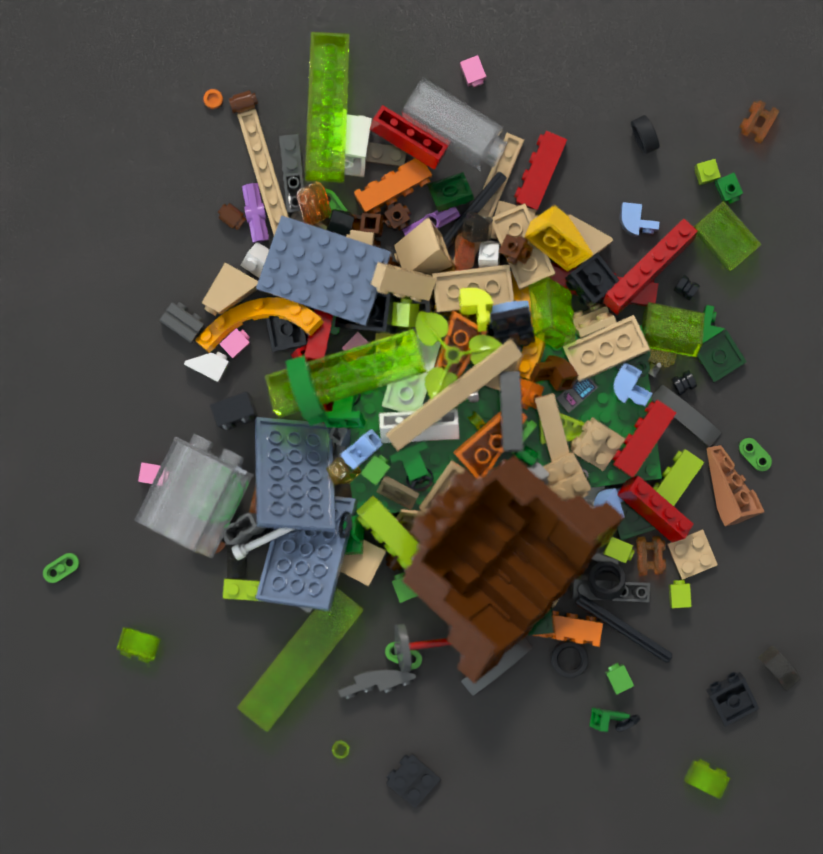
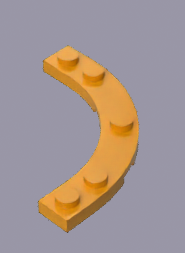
(255, 310)
(533, 352)

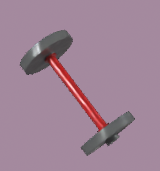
(403, 647)

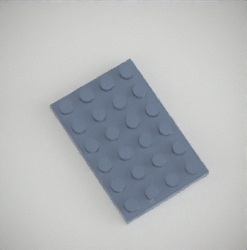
(322, 270)
(293, 476)
(305, 564)

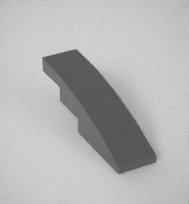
(511, 411)

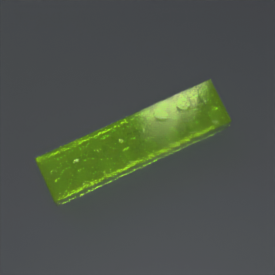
(327, 107)
(352, 371)
(299, 660)

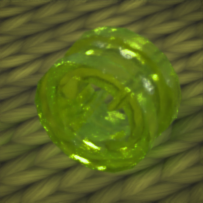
(476, 420)
(335, 746)

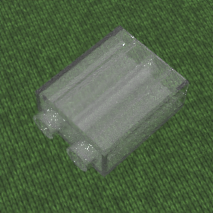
(462, 128)
(195, 495)

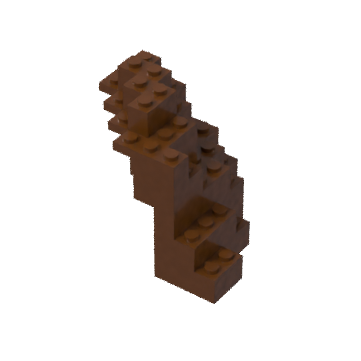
(501, 556)

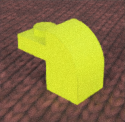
(476, 302)

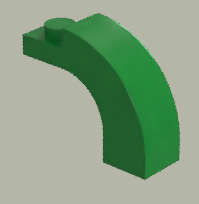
(305, 391)

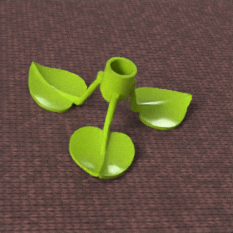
(433, 327)

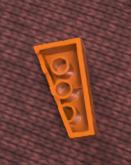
(393, 186)
(458, 336)
(483, 447)
(575, 629)

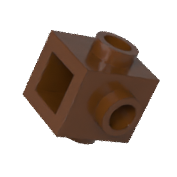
(400, 223)
(516, 249)

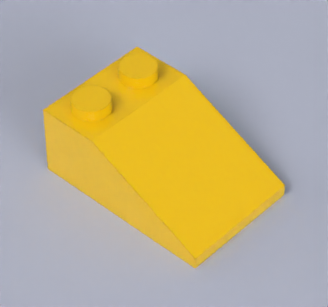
(558, 238)

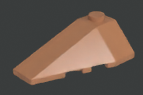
(731, 494)

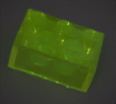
(726, 236)
(552, 313)
(673, 329)

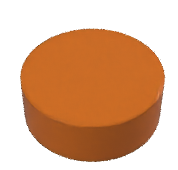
(213, 99)

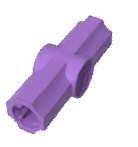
(255, 212)
(442, 218)

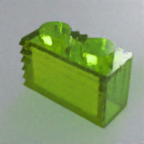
(138, 644)
(706, 778)

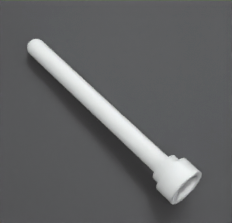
(241, 550)

